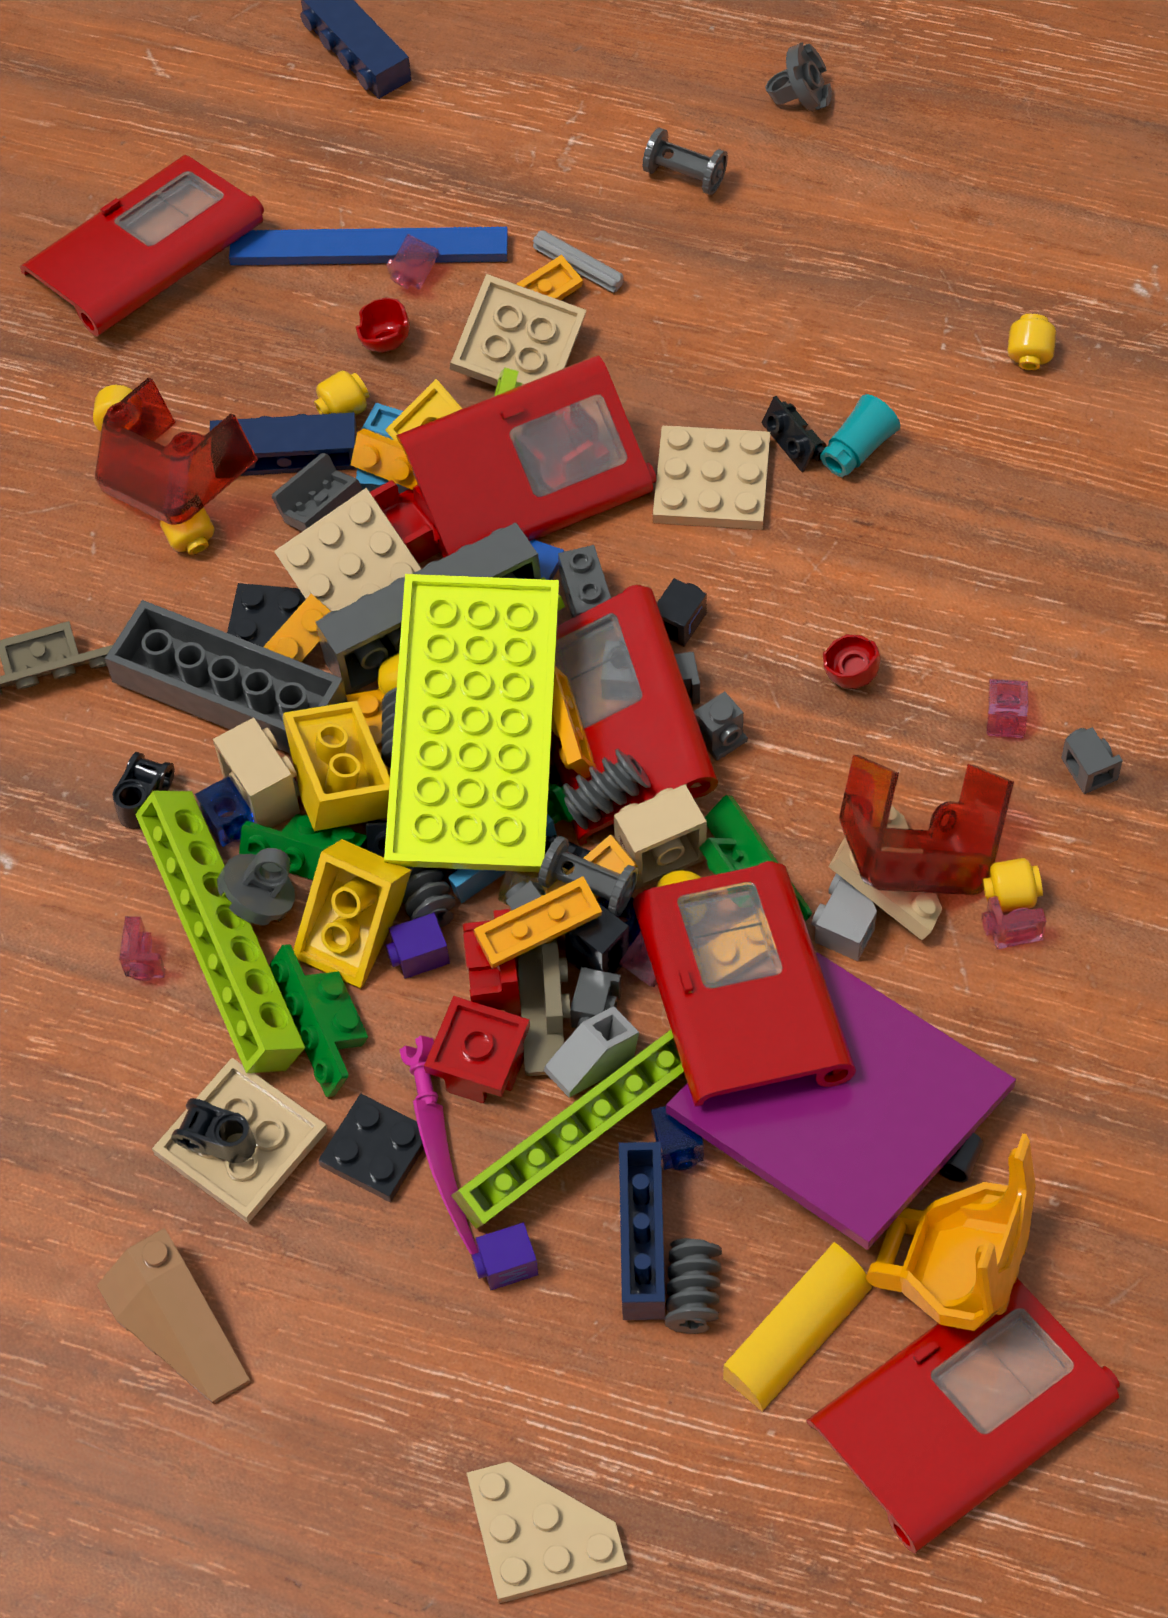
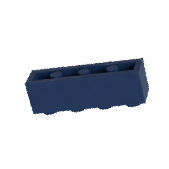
(358, 44)
(294, 441)
(641, 1231)

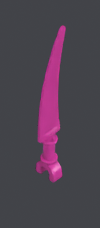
(433, 1134)

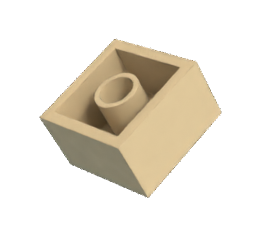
(259, 773)
(662, 833)

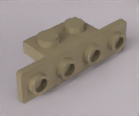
(44, 653)
(543, 1004)

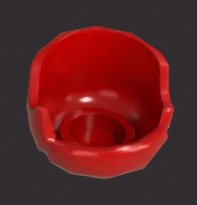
(383, 325)
(852, 661)

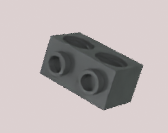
(582, 579)

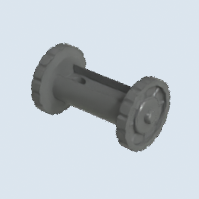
(685, 161)
(602, 881)

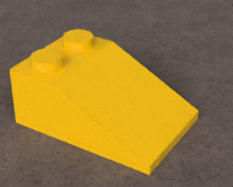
(337, 765)
(349, 911)

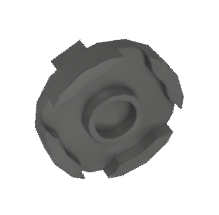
(801, 79)
(258, 886)

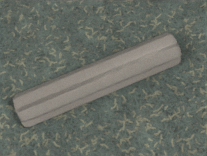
(580, 261)

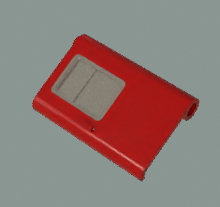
(145, 242)
(541, 468)
(631, 699)
(754, 982)
(967, 1418)

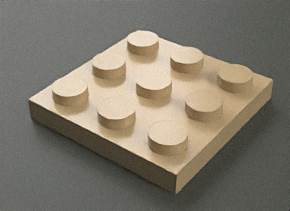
(517, 332)
(711, 477)
(347, 554)
(282, 1137)

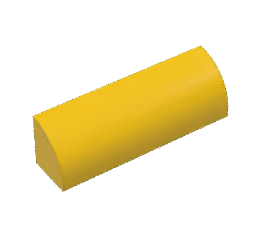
(797, 1327)

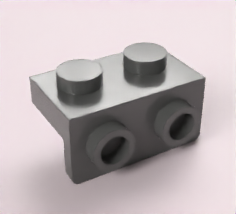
(314, 493)

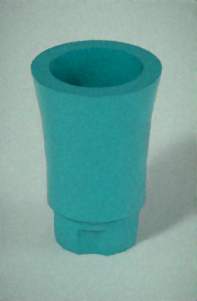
(860, 435)

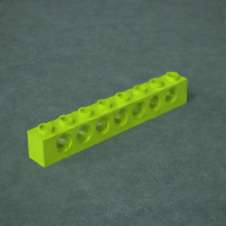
(220, 939)
(569, 1131)

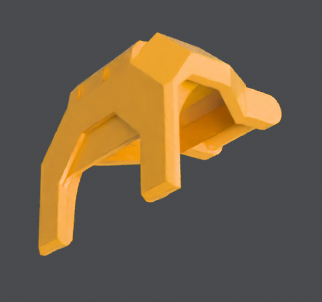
(963, 1248)

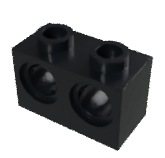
(598, 943)

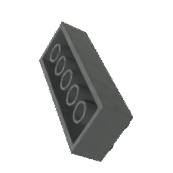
(370, 629)
(215, 672)

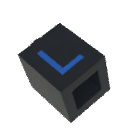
(682, 610)

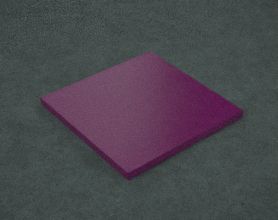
(866, 1144)

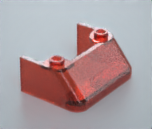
(169, 479)
(943, 859)

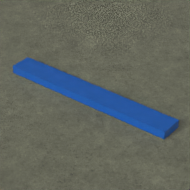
(366, 245)

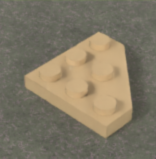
(912, 909)
(539, 1534)

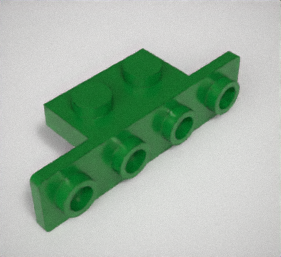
(297, 841)
(737, 843)
(321, 1015)

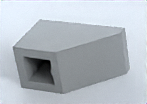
(845, 920)
(593, 1052)

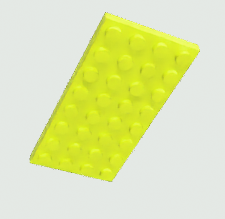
(473, 723)

